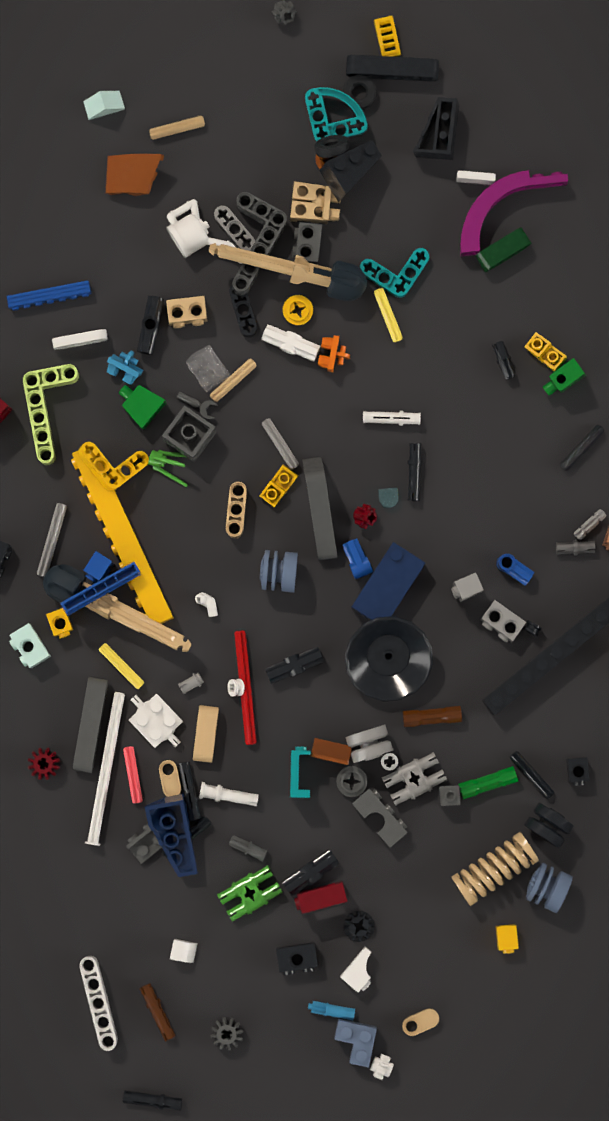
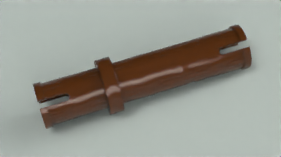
(155, 1008)

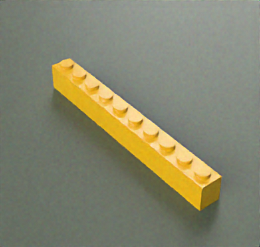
(124, 541)

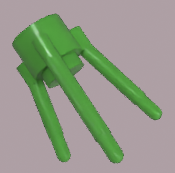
(159, 459)

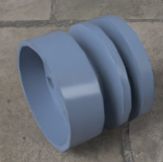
(279, 571)
(548, 887)

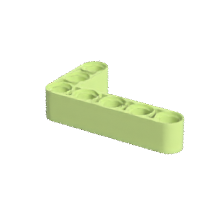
(41, 408)

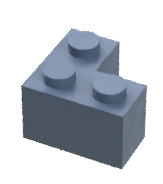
(362, 1038)

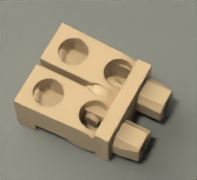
(312, 203)

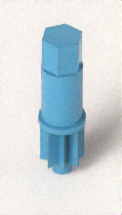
(332, 1010)

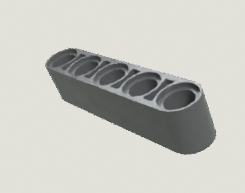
(90, 724)

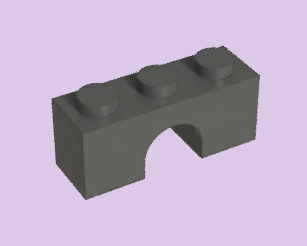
(393, 829)

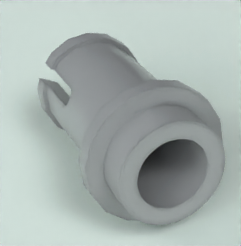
(190, 683)

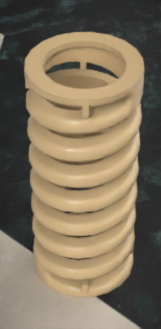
(500, 861)

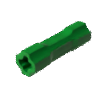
(475, 786)

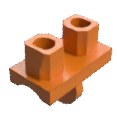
(332, 344)

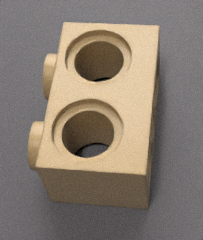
(186, 305)

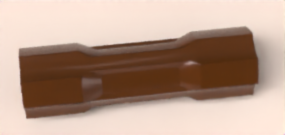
(432, 716)

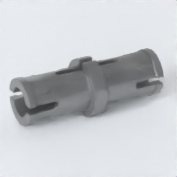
(575, 547)

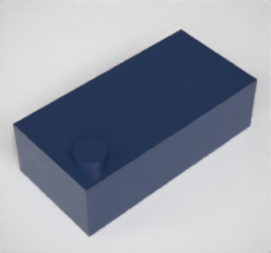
(388, 583)

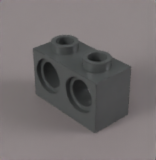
(311, 244)

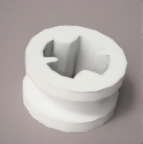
(235, 687)
(393, 766)

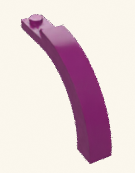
(492, 195)

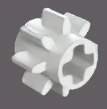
(381, 1066)

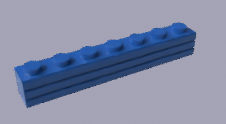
(49, 295)
(100, 588)

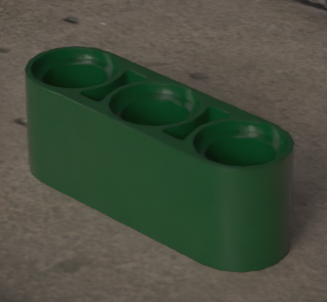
(503, 249)

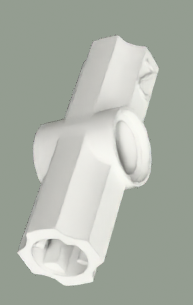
(290, 343)

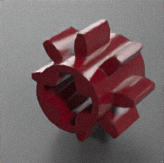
(365, 516)

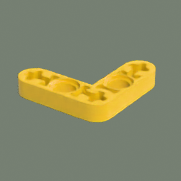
(114, 473)

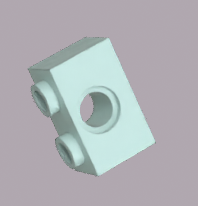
(39, 651)

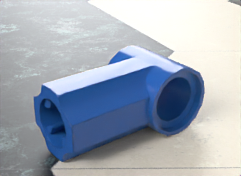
(359, 563)
(516, 570)

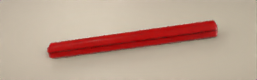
(246, 698)

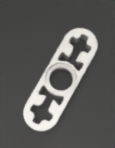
(79, 339)

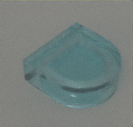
(388, 497)

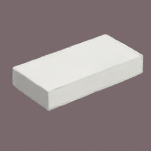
(475, 177)

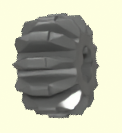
(227, 1026)

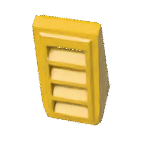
(385, 21)

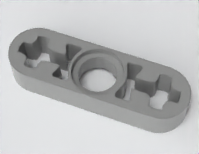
(222, 221)

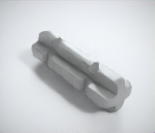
(591, 523)

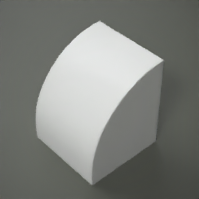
(183, 951)

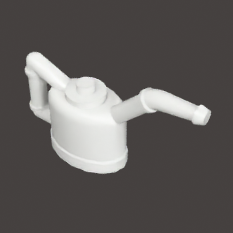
(190, 232)

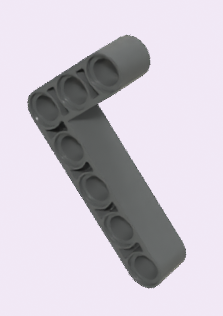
(260, 243)
(320, 508)

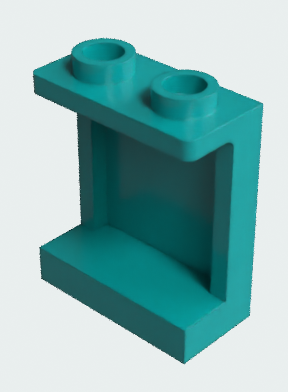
(294, 790)

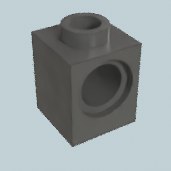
(449, 795)

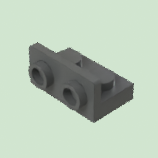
(143, 845)

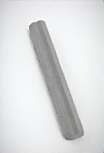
(51, 540)

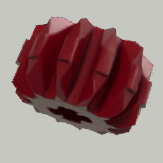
(49, 759)

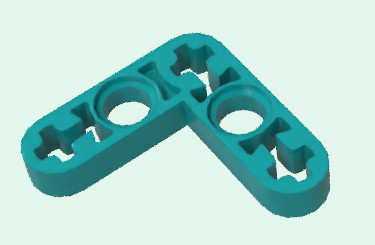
(394, 279)

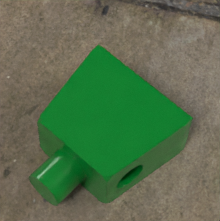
(571, 371)
(141, 404)

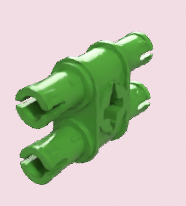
(252, 882)

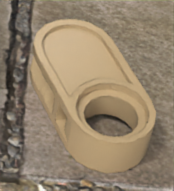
(170, 783)
(425, 1020)

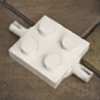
(155, 720)

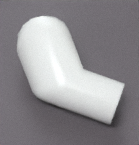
(207, 601)

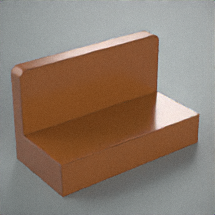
(331, 751)

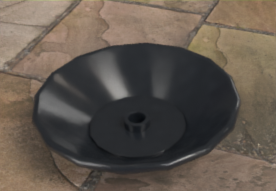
(394, 676)

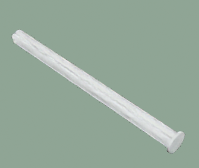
(106, 767)

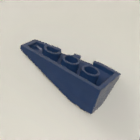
(171, 827)

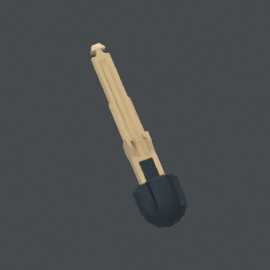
(342, 281)
(66, 581)

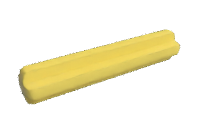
(388, 315)
(121, 666)

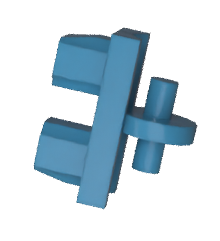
(117, 363)

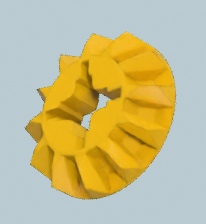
(301, 302)

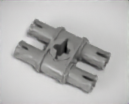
(412, 790)

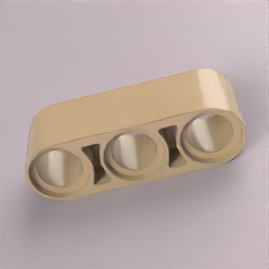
(240, 501)
(205, 733)

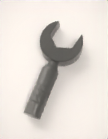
(195, 403)

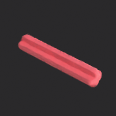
(133, 776)

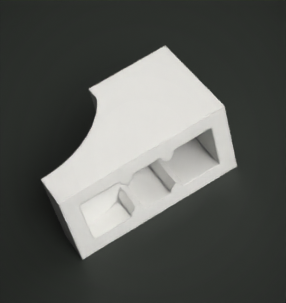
(356, 972)

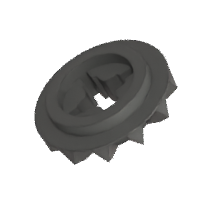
(344, 787)

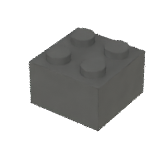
(189, 434)

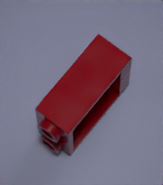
(320, 897)

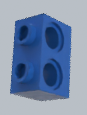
(98, 567)

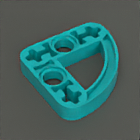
(331, 128)

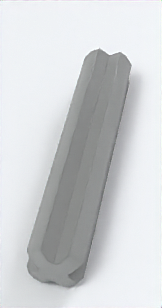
(280, 443)

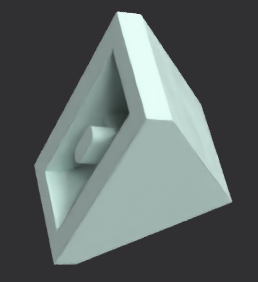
(103, 104)

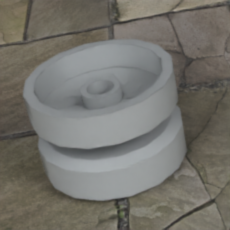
(369, 744)

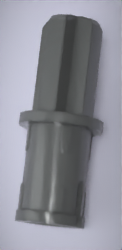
(247, 847)

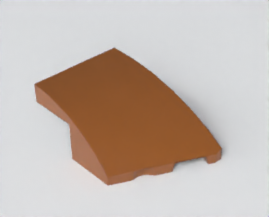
(131, 173)

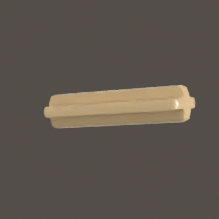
(177, 127)
(233, 380)

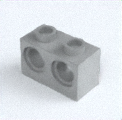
(466, 587)
(505, 617)

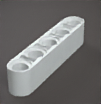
(96, 1012)

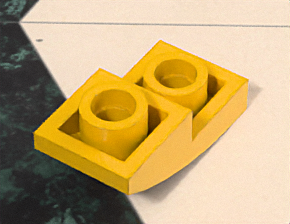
(545, 352)
(278, 485)

